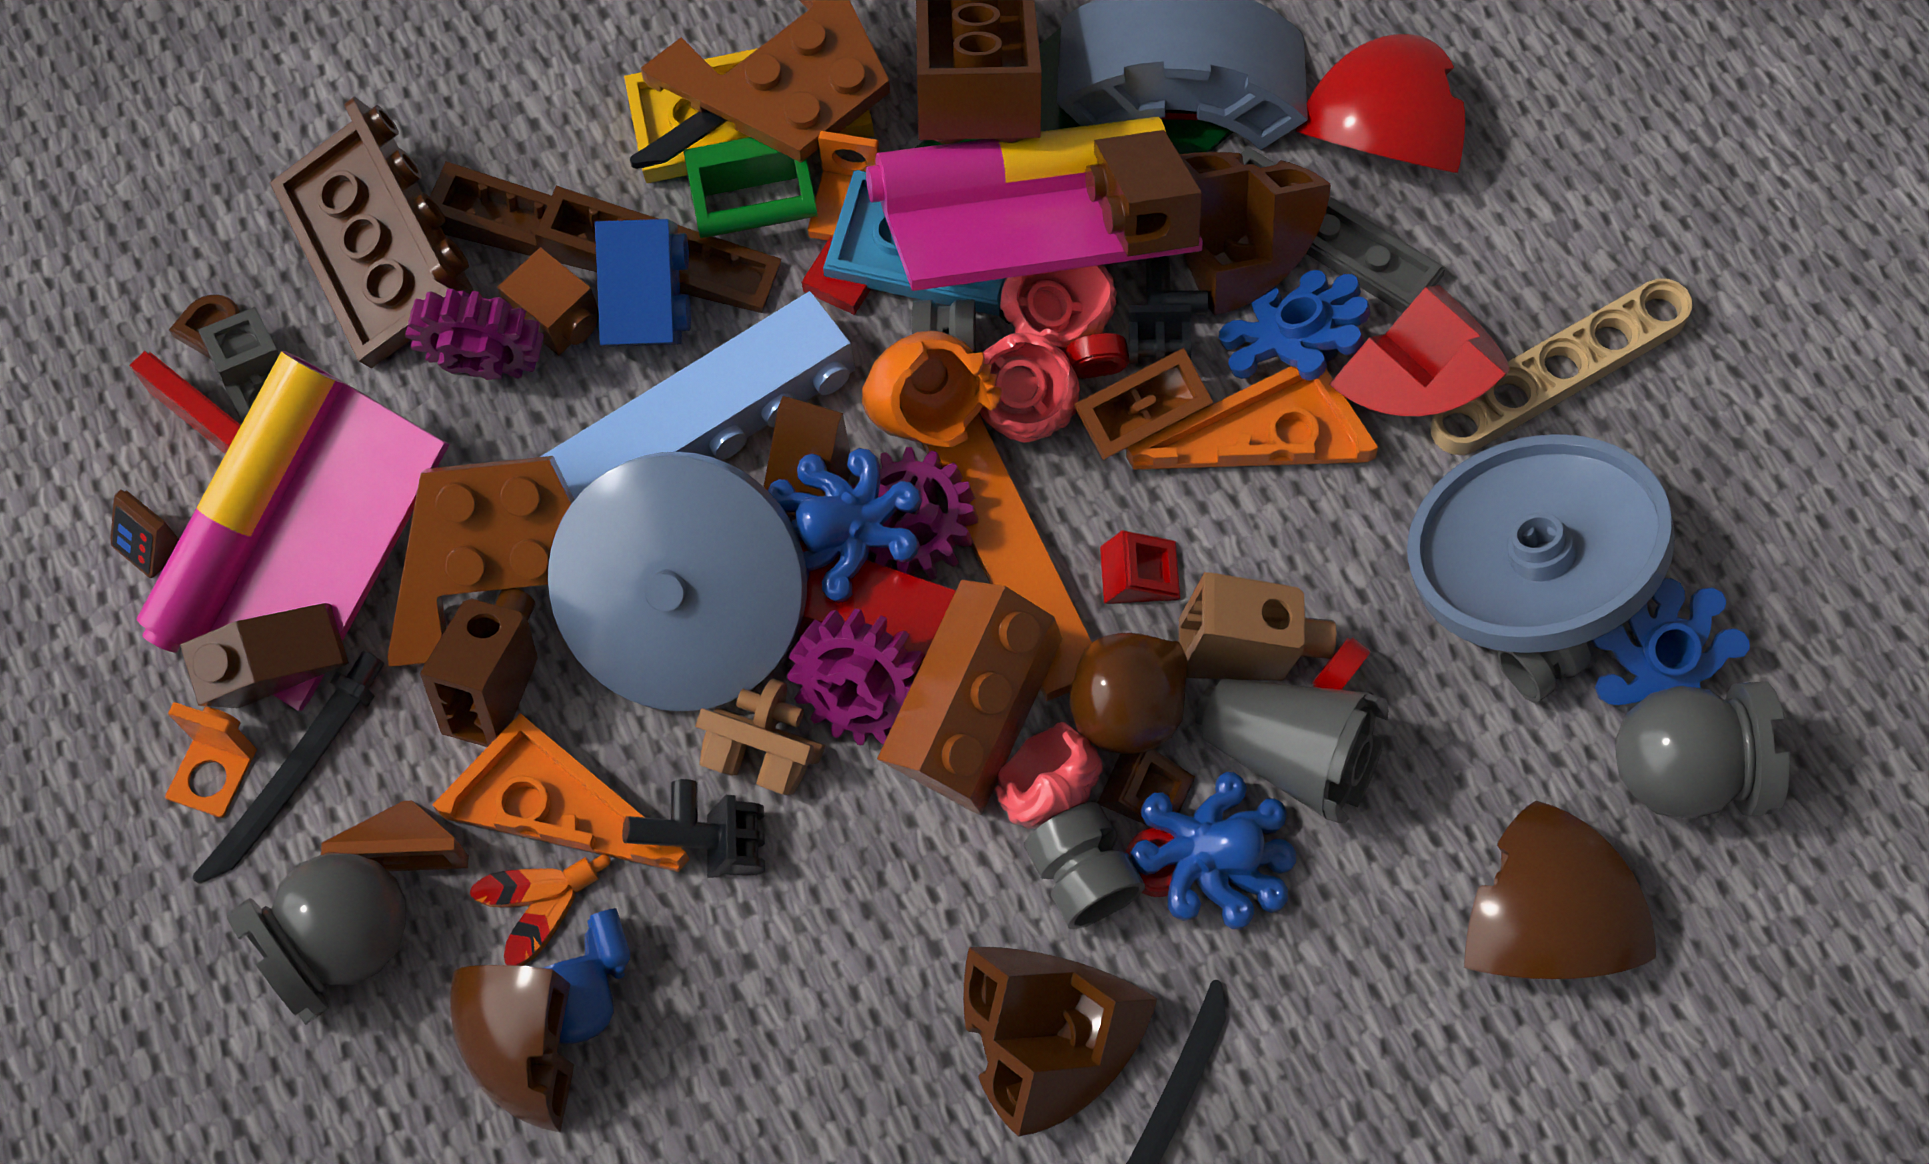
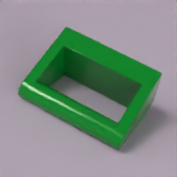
(740, 166)

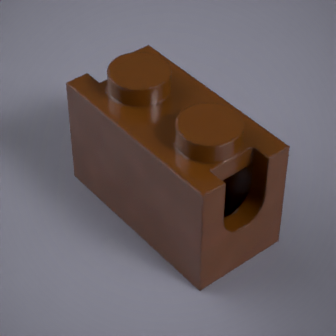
(1145, 193)

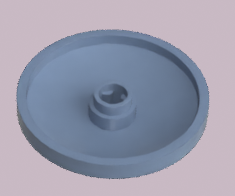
(1541, 543)
(677, 581)

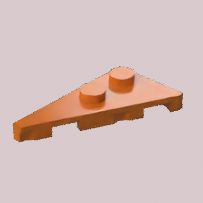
(544, 794)

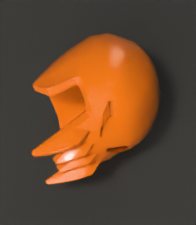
(929, 389)

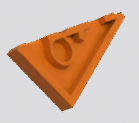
(1263, 425)

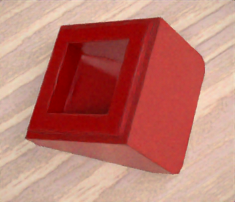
(1139, 569)

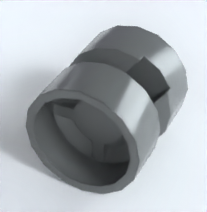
(1080, 858)

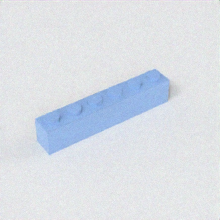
(719, 397)

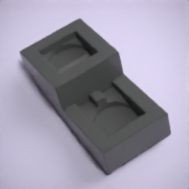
(241, 356)

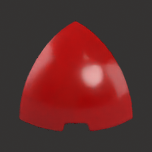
(1391, 103)
(1425, 361)

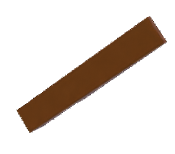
(564, 226)

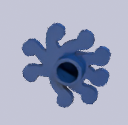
(1301, 327)
(847, 518)
(1668, 646)
(1218, 852)

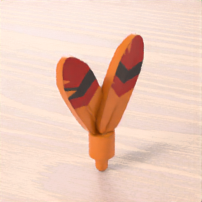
(549, 897)

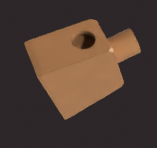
(1249, 629)

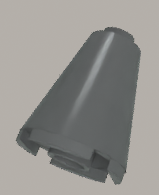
(1298, 738)

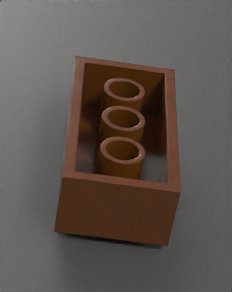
(978, 70)

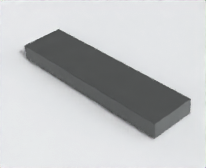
(1361, 248)

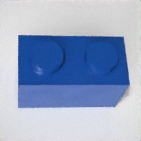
(641, 282)

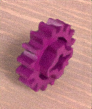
(474, 334)
(933, 528)
(854, 674)

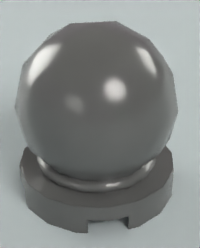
(1696, 752)
(327, 926)

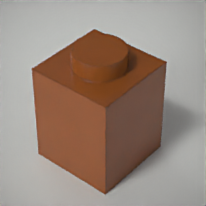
(554, 299)

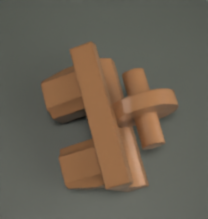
(730, 734)

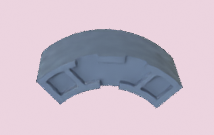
(1210, 57)

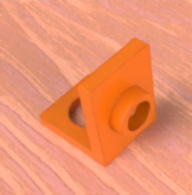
(836, 178)
(214, 740)

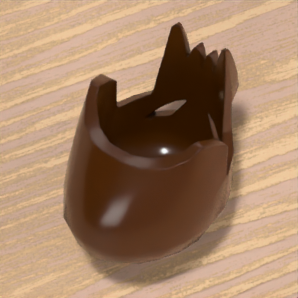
(1129, 692)

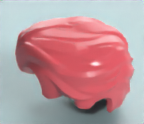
(1060, 303)
(1035, 386)
(1048, 776)

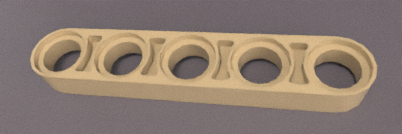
(1579, 345)

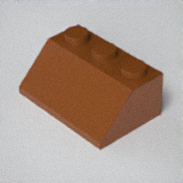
(972, 693)

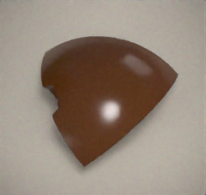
(1251, 225)
(1558, 904)
(1049, 1032)
(509, 1038)

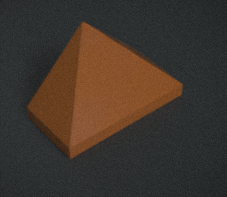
(1143, 403)
(401, 841)

